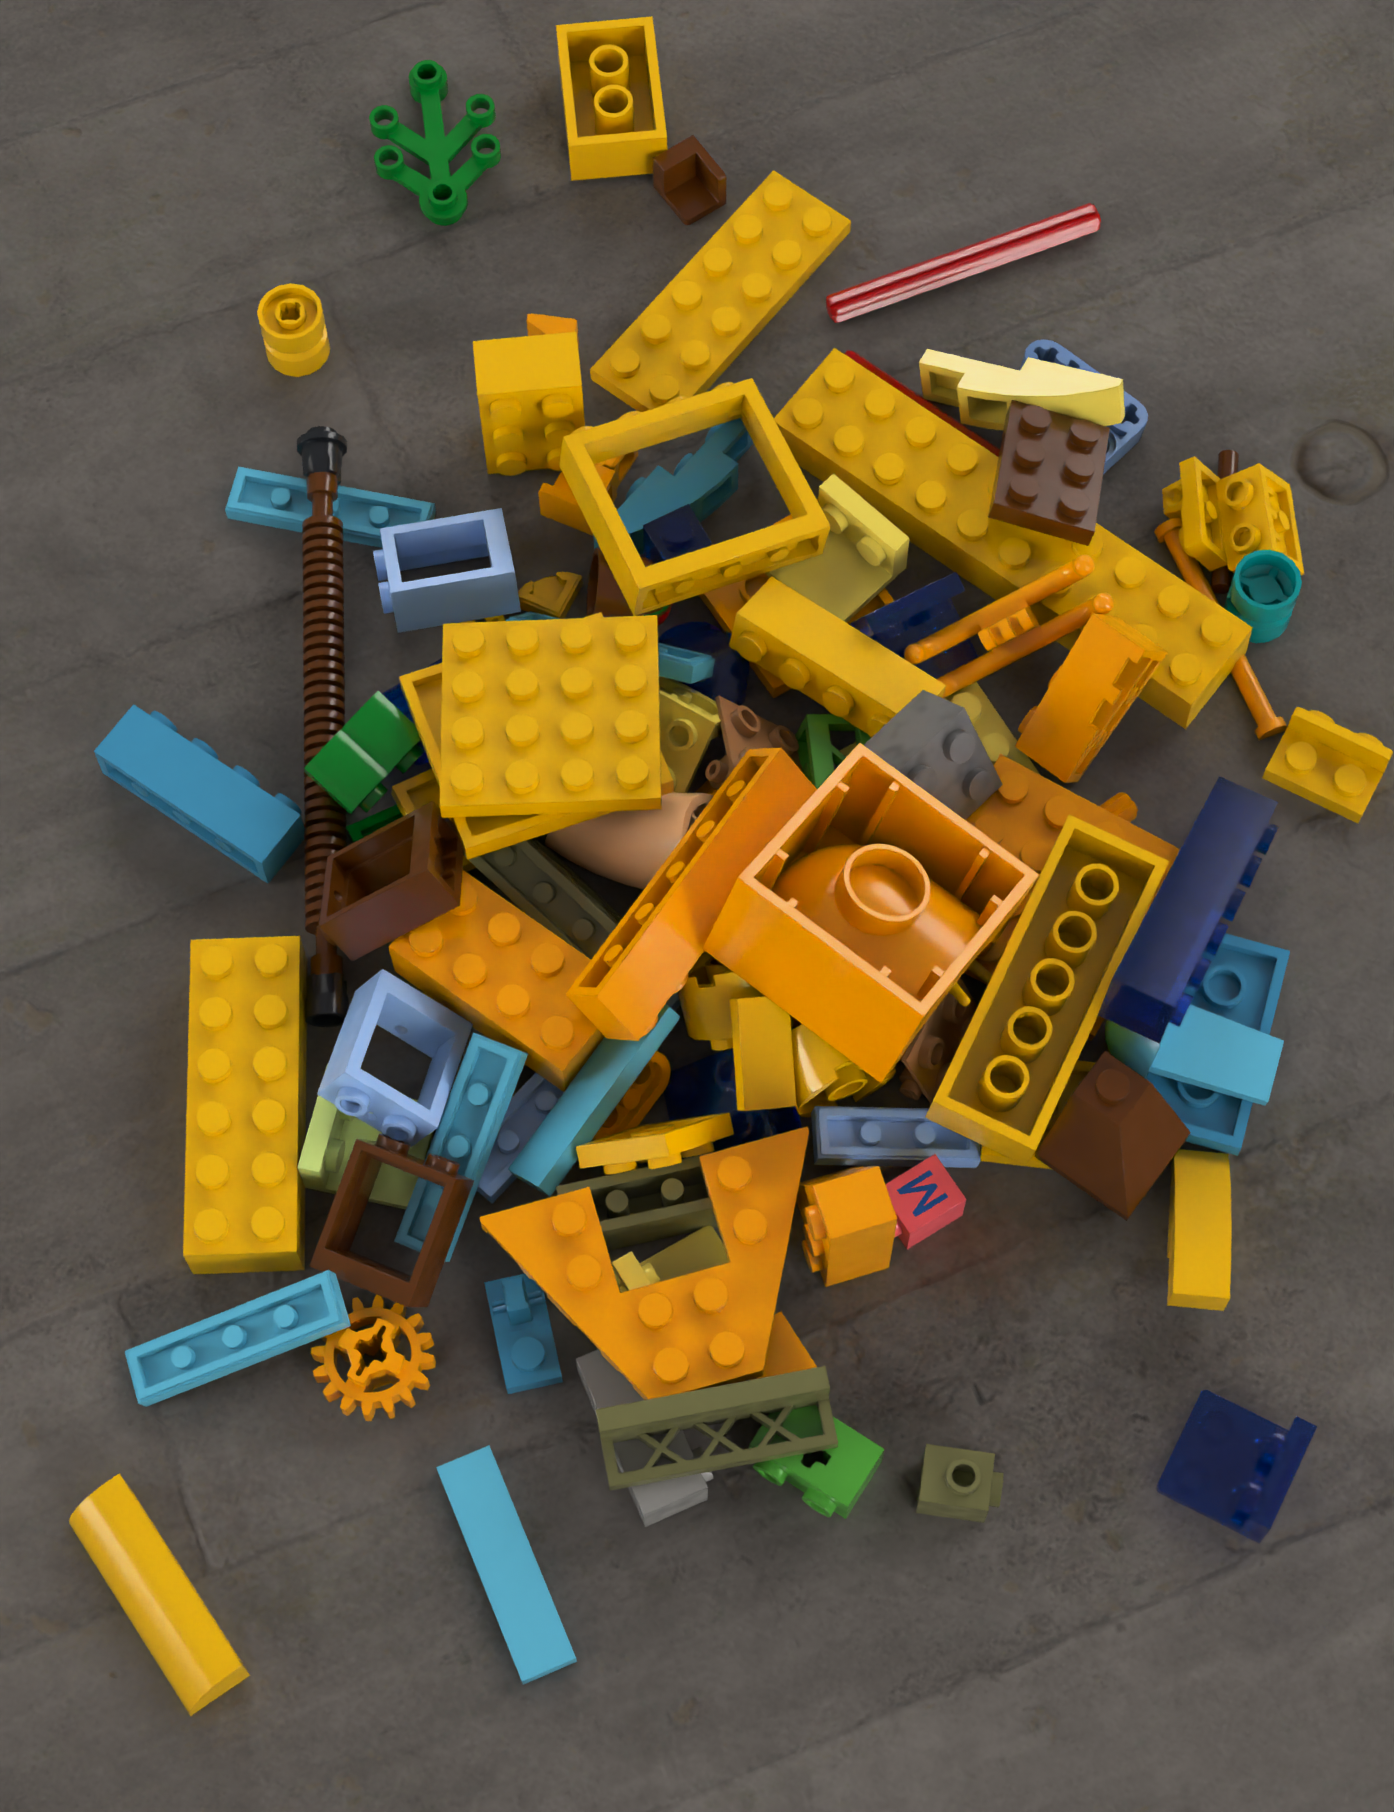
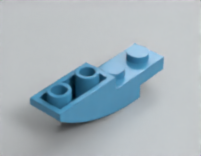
(698, 480)

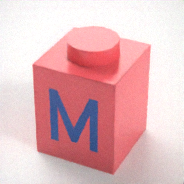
(924, 1201)

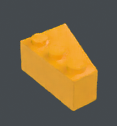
(1088, 696)
(847, 1223)

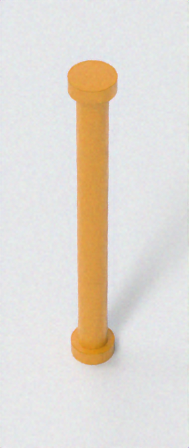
(1242, 672)

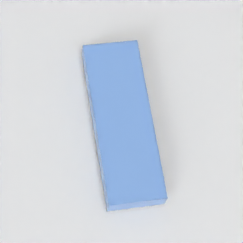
(886, 1138)

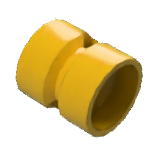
(293, 330)

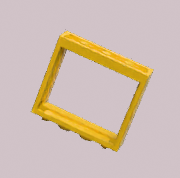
(714, 565)

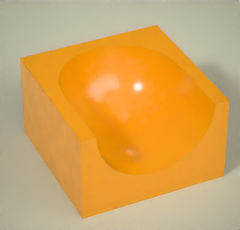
(868, 910)

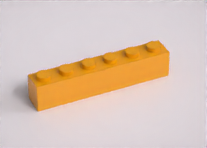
(671, 919)

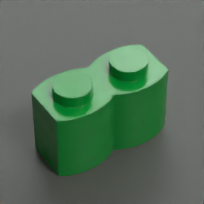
(365, 754)

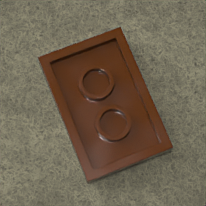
(1049, 473)

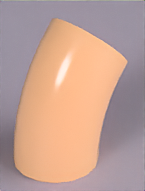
(629, 843)

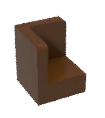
(689, 180)

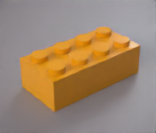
(503, 978)

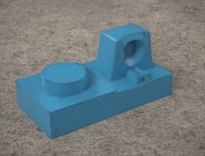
(523, 1333)

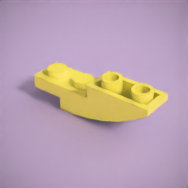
(987, 389)

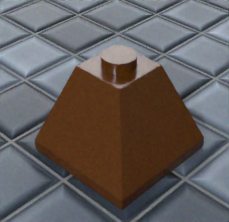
(1114, 1136)

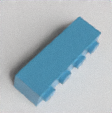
(201, 792)

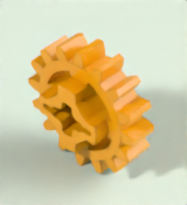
(394, 1369)

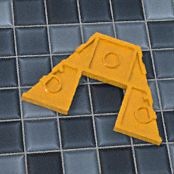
(688, 1328)

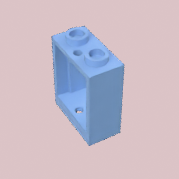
(451, 596)
(417, 1021)

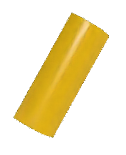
(156, 1595)

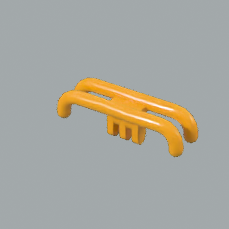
(1011, 627)

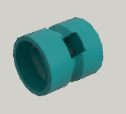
(1264, 593)

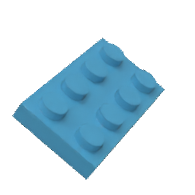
(1245, 989)

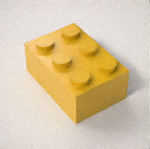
(611, 97)
(528, 399)

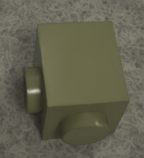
(958, 1483)

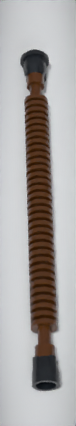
(323, 704)

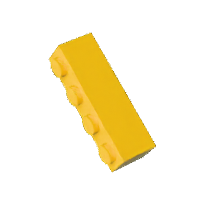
(826, 658)

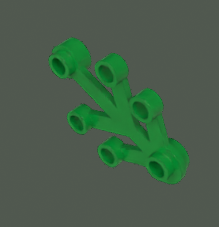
(436, 149)

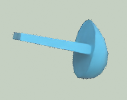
(1204, 1053)

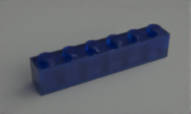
(1189, 910)

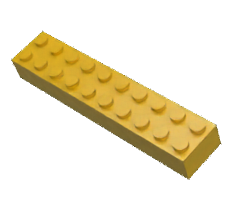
(940, 494)

